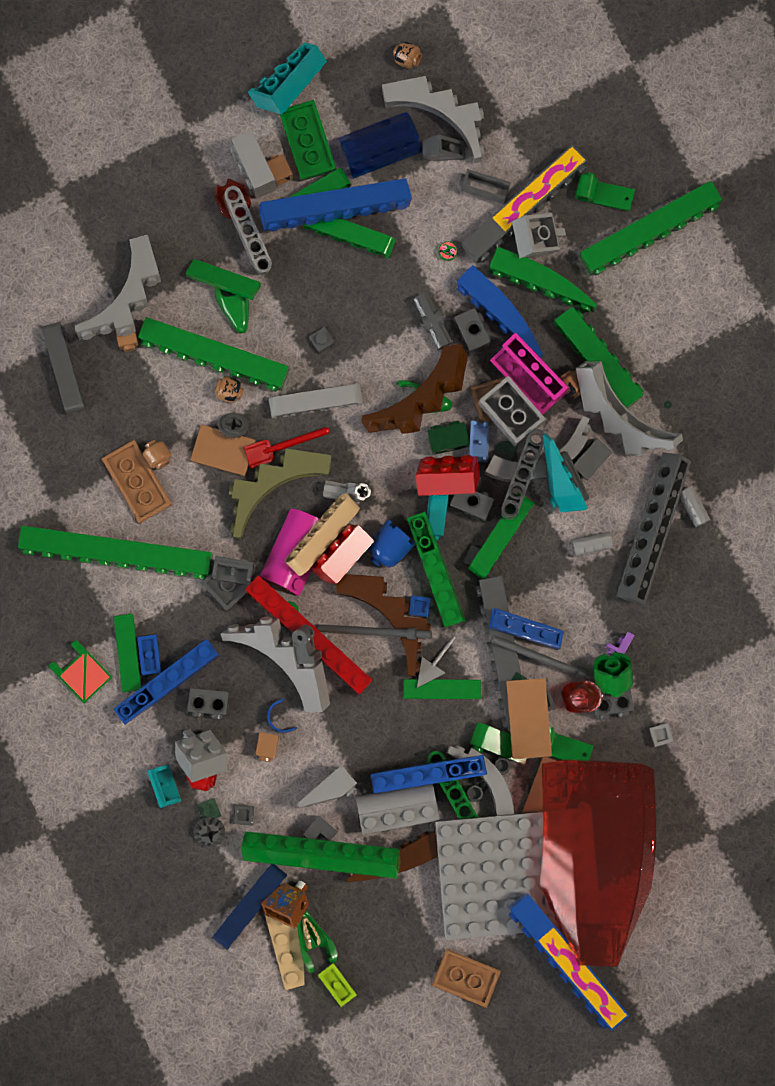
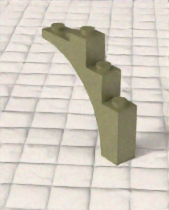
(249, 494)

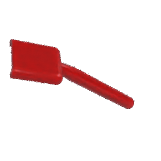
(262, 451)

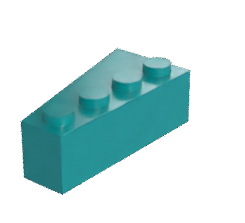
(289, 79)

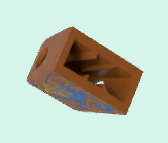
(287, 904)

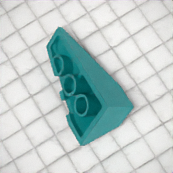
(560, 486)

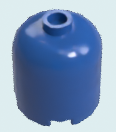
(389, 545)

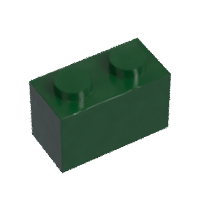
(448, 437)

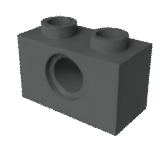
(472, 319)
(478, 512)

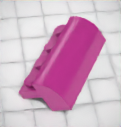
(529, 373)
(276, 570)

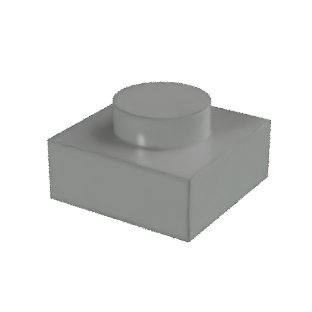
(661, 735)

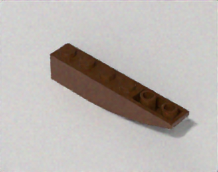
(410, 855)

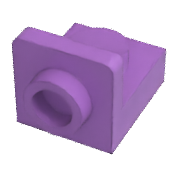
(623, 643)

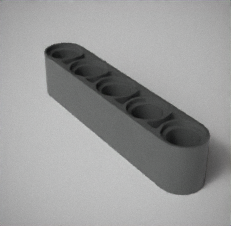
(63, 368)
(517, 482)

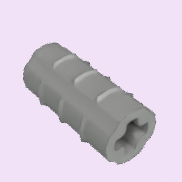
(694, 507)
(592, 544)

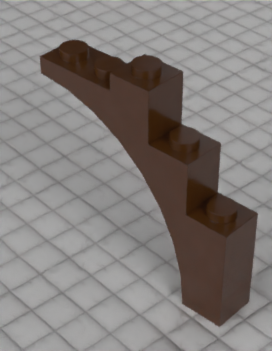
(427, 398)
(371, 590)

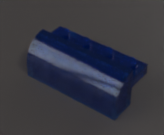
(380, 144)

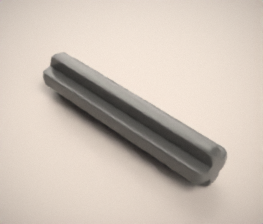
(576, 478)

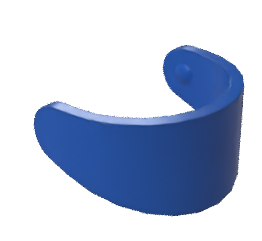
(269, 720)

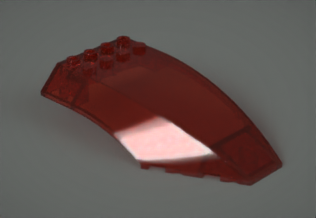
(597, 853)

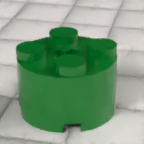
(613, 673)

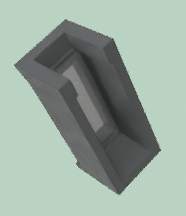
(484, 186)

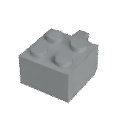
(537, 235)
(200, 755)

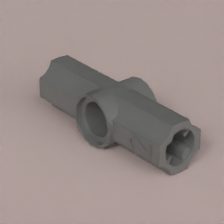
(432, 321)

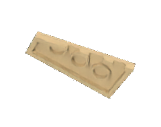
(287, 952)

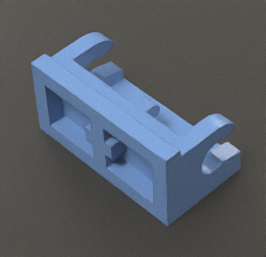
(479, 440)

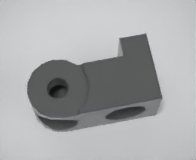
(304, 645)

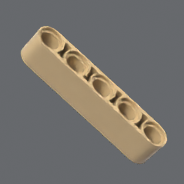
(322, 534)

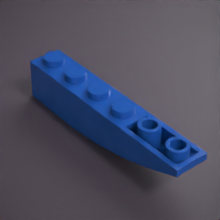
(496, 305)
(167, 681)
(428, 773)

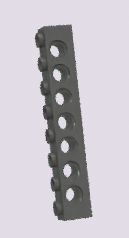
(653, 528)

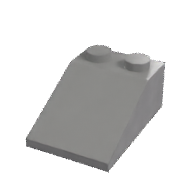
(332, 788)

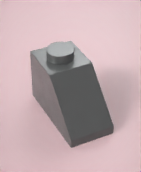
(443, 148)

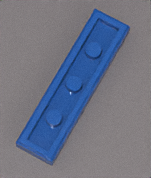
(526, 629)

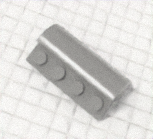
(397, 808)

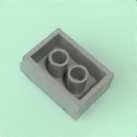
(252, 165)
(511, 411)

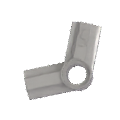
(357, 492)

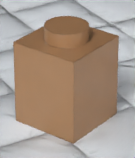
(280, 169)
(128, 342)
(267, 746)

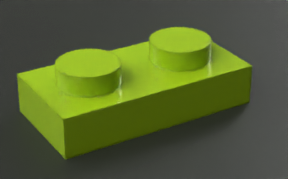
(337, 985)

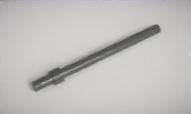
(411, 633)
(578, 672)

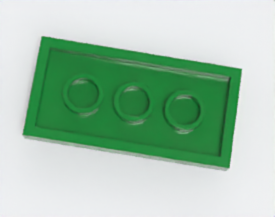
(307, 140)

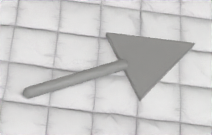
(428, 670)

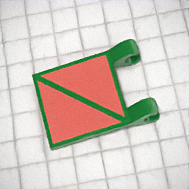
(83, 675)

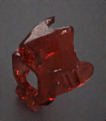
(219, 197)

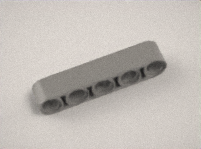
(247, 221)
(315, 400)

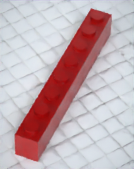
(292, 620)

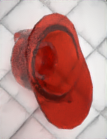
(581, 696)

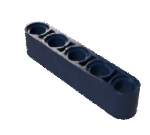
(249, 906)

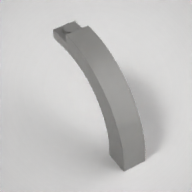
(504, 469)
(494, 780)

